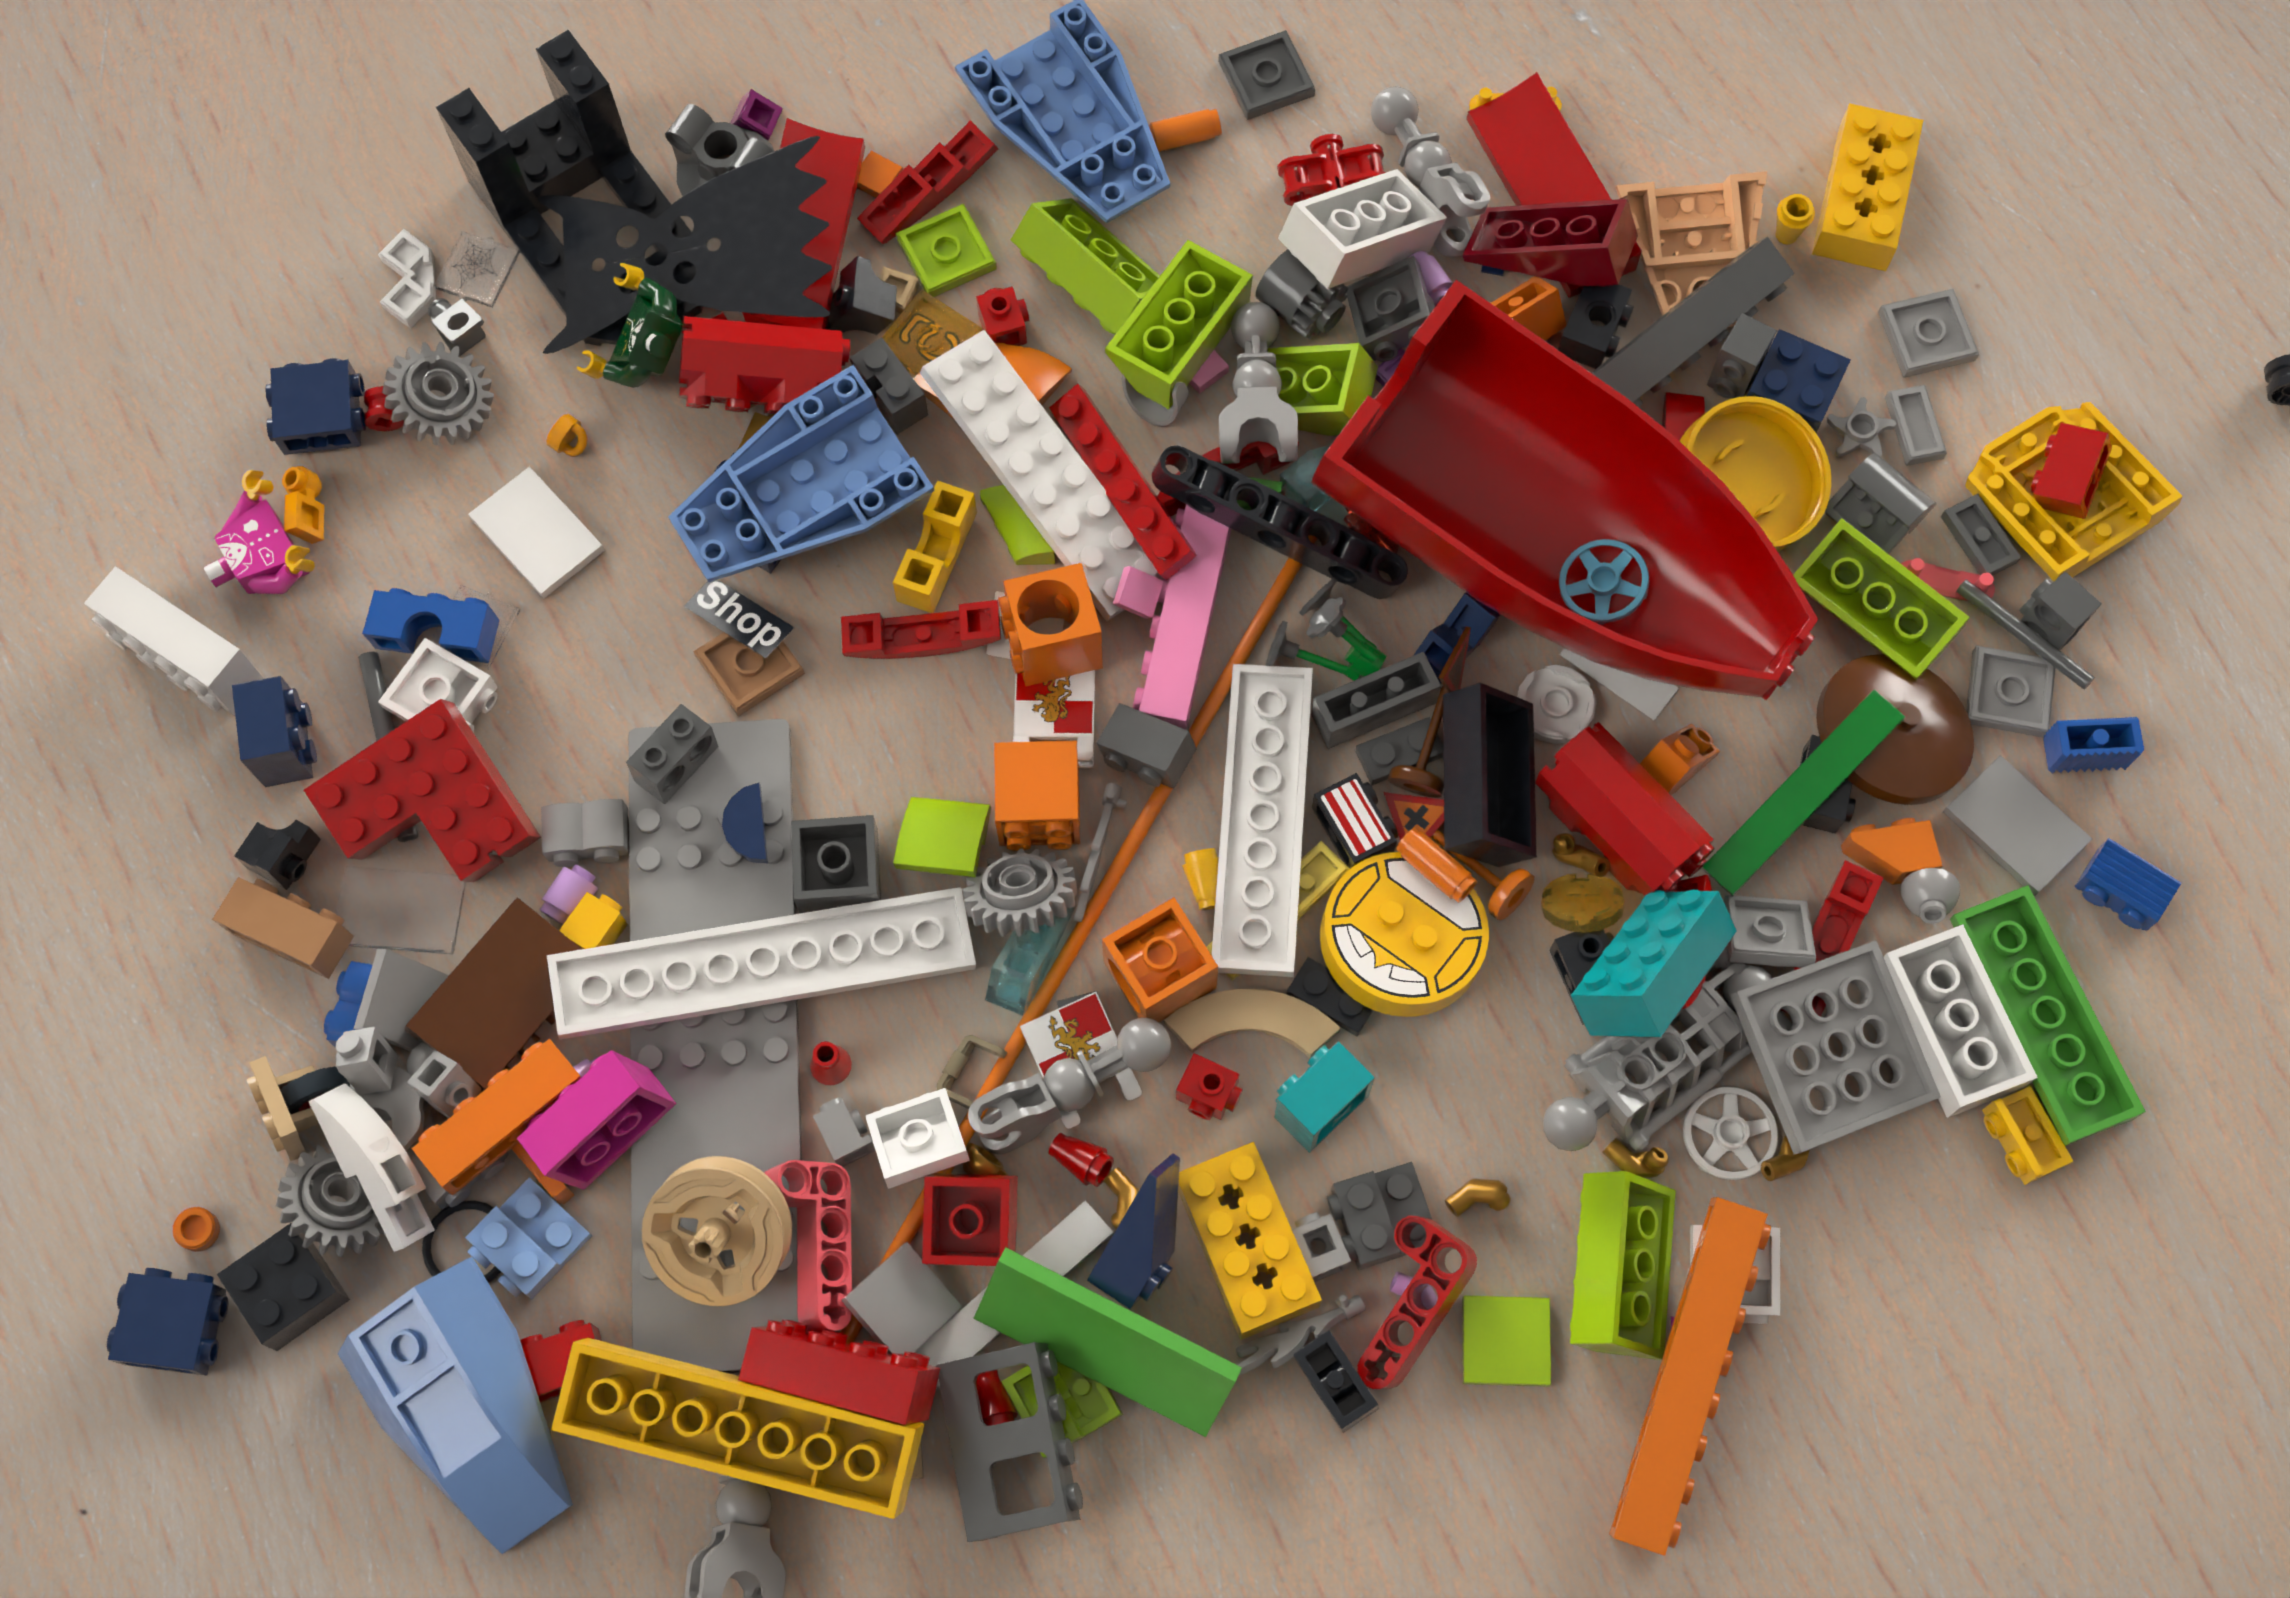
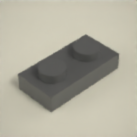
(1980, 536)
(1396, 748)

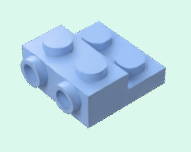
(527, 1239)

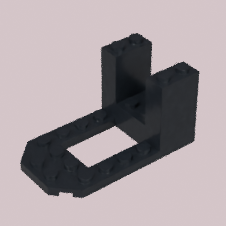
(558, 154)

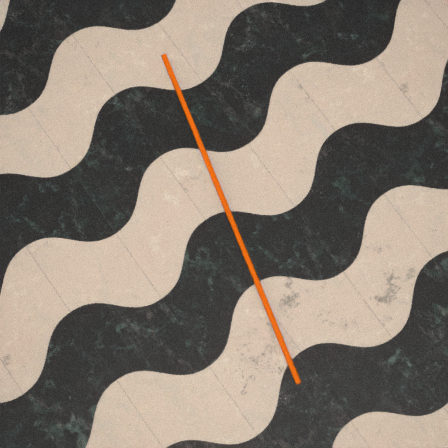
(1103, 893)

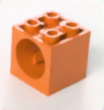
(1051, 594)
(1037, 794)
(1160, 962)

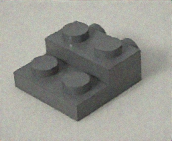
(1389, 308)
(1371, 1209)

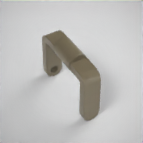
(958, 1061)

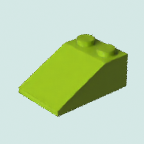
(1325, 383)

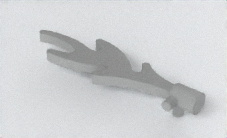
(1110, 801)
(1295, 1335)

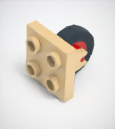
(288, 1099)

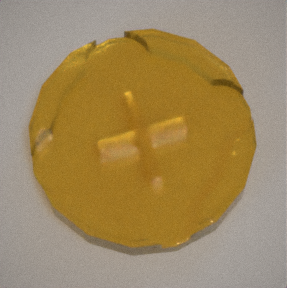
(1582, 903)

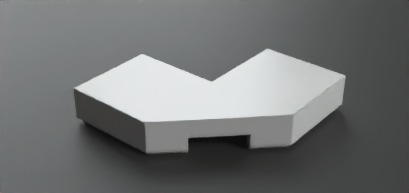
(416, 290)

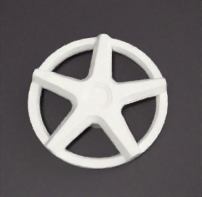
(1729, 1133)

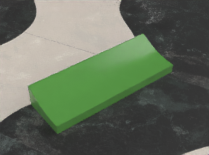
(2052, 1017)
(1107, 1342)

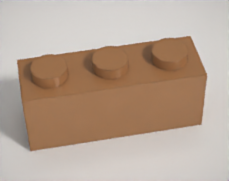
(284, 926)

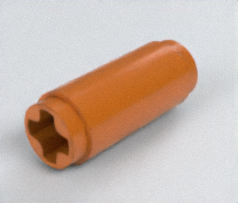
(1186, 129)
(1436, 865)

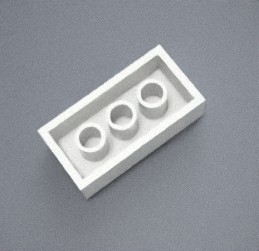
(1361, 228)
(169, 640)
(1959, 1021)

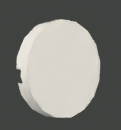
(1560, 702)

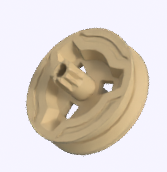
(691, 1260)

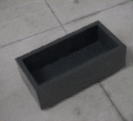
(1489, 775)

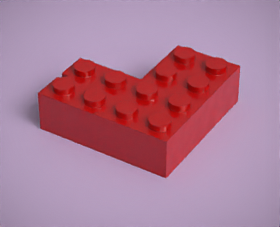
(429, 774)

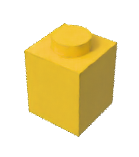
(594, 922)

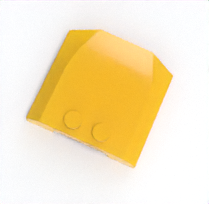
(2125, 505)

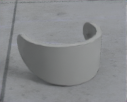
(1152, 411)

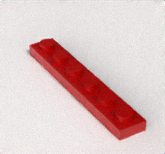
(1123, 482)

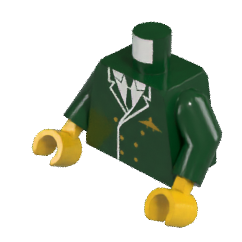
(646, 336)

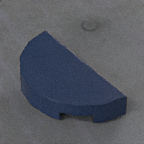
(745, 824)

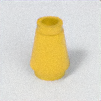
(1793, 217)
(1201, 873)

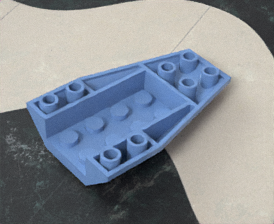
(1073, 111)
(801, 482)
(461, 1402)

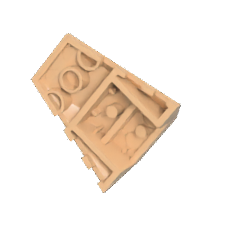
(1693, 230)

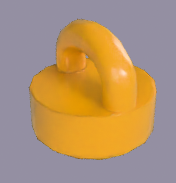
(564, 432)

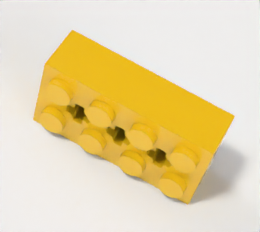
(1867, 187)
(1235, 1266)

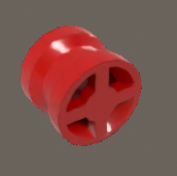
(378, 416)

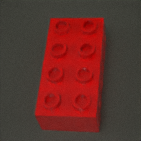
(840, 1373)

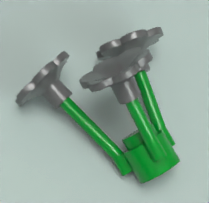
(1362, 656)

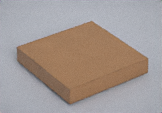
(744, 674)

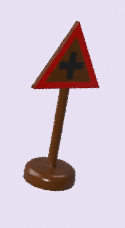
(1417, 778)

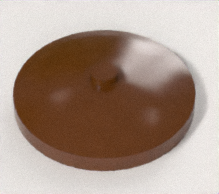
(1924, 752)

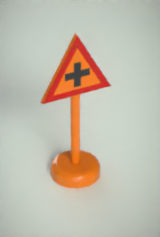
(1428, 816)

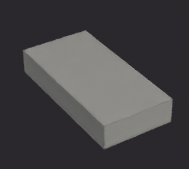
(1915, 425)

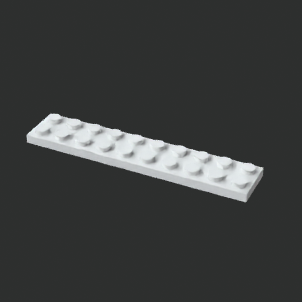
(759, 963)

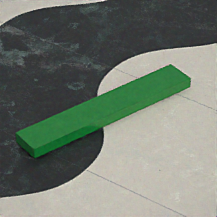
(1803, 792)

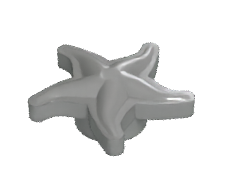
(1860, 429)

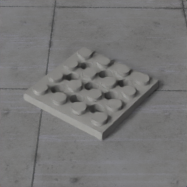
(1791, 1086)

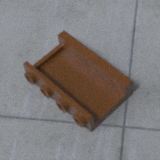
(494, 995)

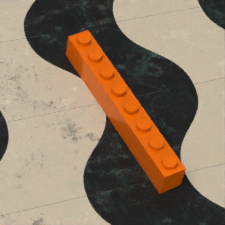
(1689, 1375)

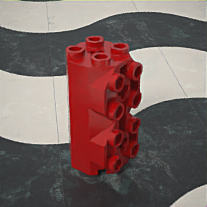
(755, 363)
(1624, 813)

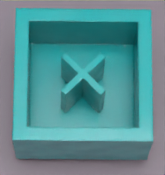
(1323, 1095)

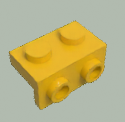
(2026, 1135)

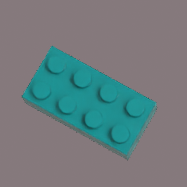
(1654, 964)

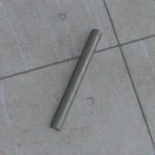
(2025, 634)

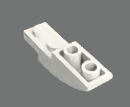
(374, 1154)

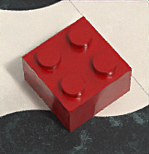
(968, 1218)

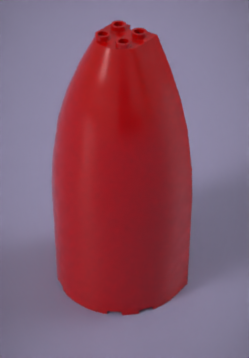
(1511, 456)

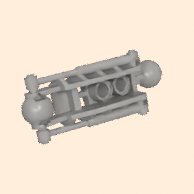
(1602, 1068)

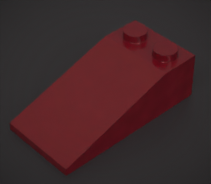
(1557, 241)

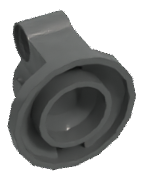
(701, 140)

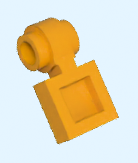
(302, 512)

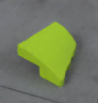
(1020, 534)

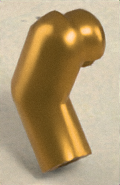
(1579, 856)
(1784, 1163)
(1643, 1164)
(1124, 1190)
(1480, 1191)

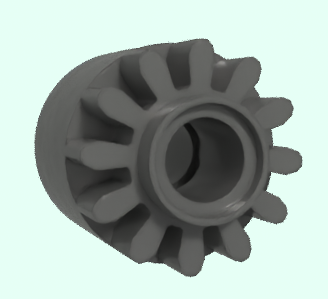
(1300, 297)

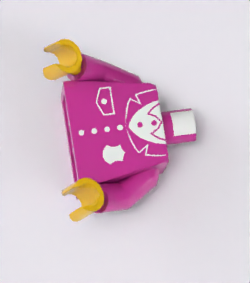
(257, 546)

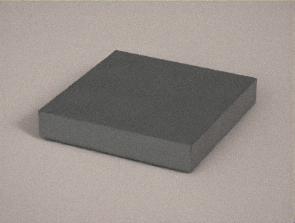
(1266, 75)

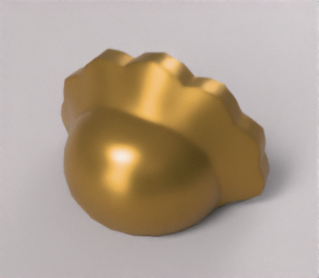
(982, 1162)

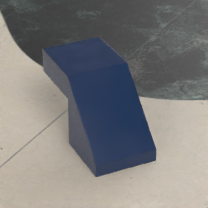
(1443, 638)

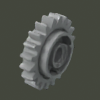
(457, 412)
(1020, 892)
(309, 1205)

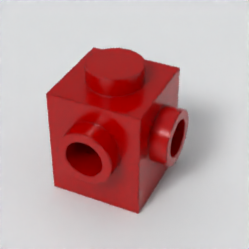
(1003, 316)
(1208, 1088)

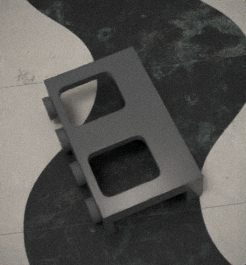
(979, 1446)

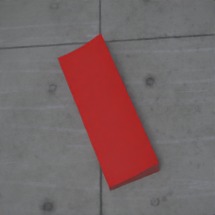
(1538, 153)
(839, 162)

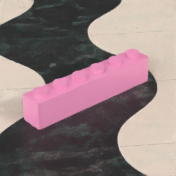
(1183, 623)

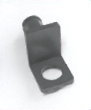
(456, 324)

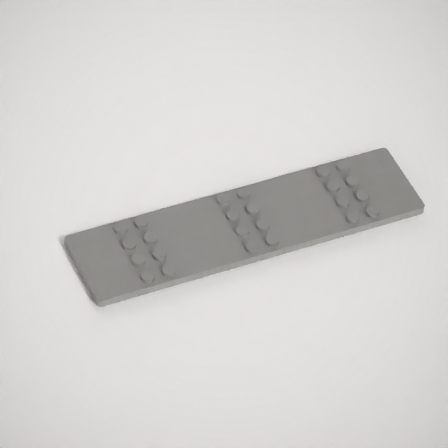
(727, 1069)

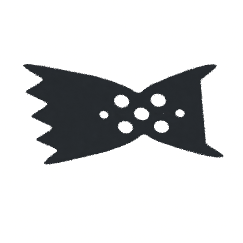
(752, 271)

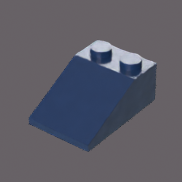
(1144, 1241)

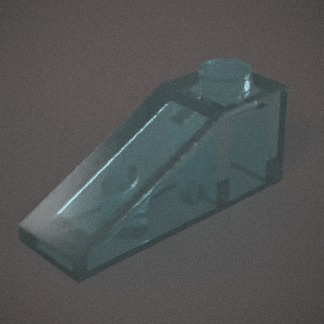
(1023, 965)

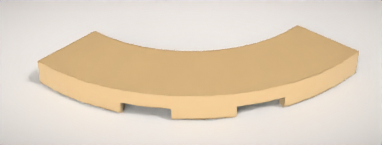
(1252, 1011)

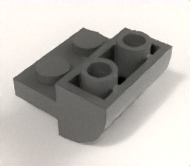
(1880, 503)

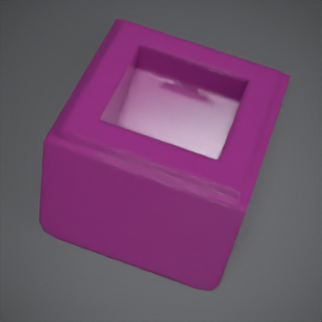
(757, 114)

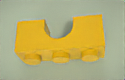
(944, 531)

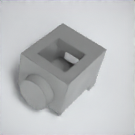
(359, 1057)
(448, 1089)
(843, 1131)
(1322, 1229)

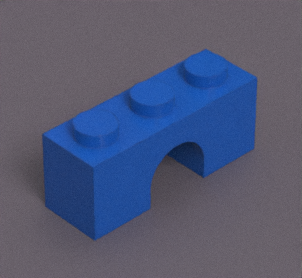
(400, 618)

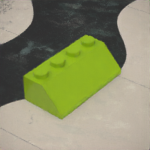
(1084, 260)
(1179, 322)
(1880, 599)
(1623, 1265)

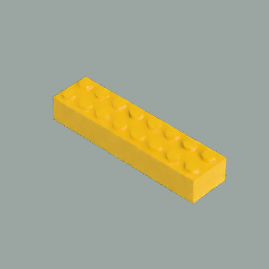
(735, 1428)

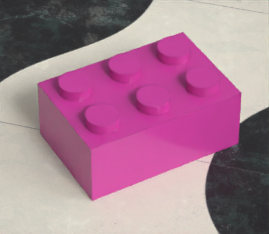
(596, 1120)

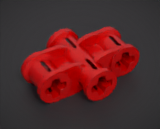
(1328, 168)

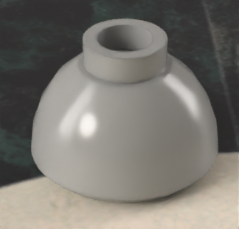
(1930, 893)

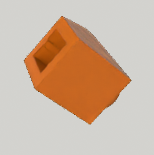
(1680, 757)
(1894, 849)

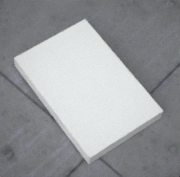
(536, 532)

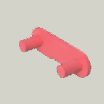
(1946, 580)

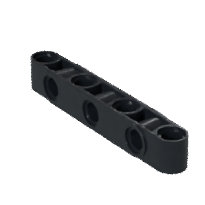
(1279, 522)

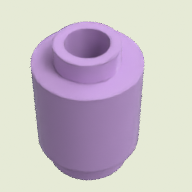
(1434, 276)
(567, 892)

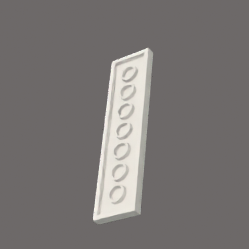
(1037, 465)
(1262, 820)

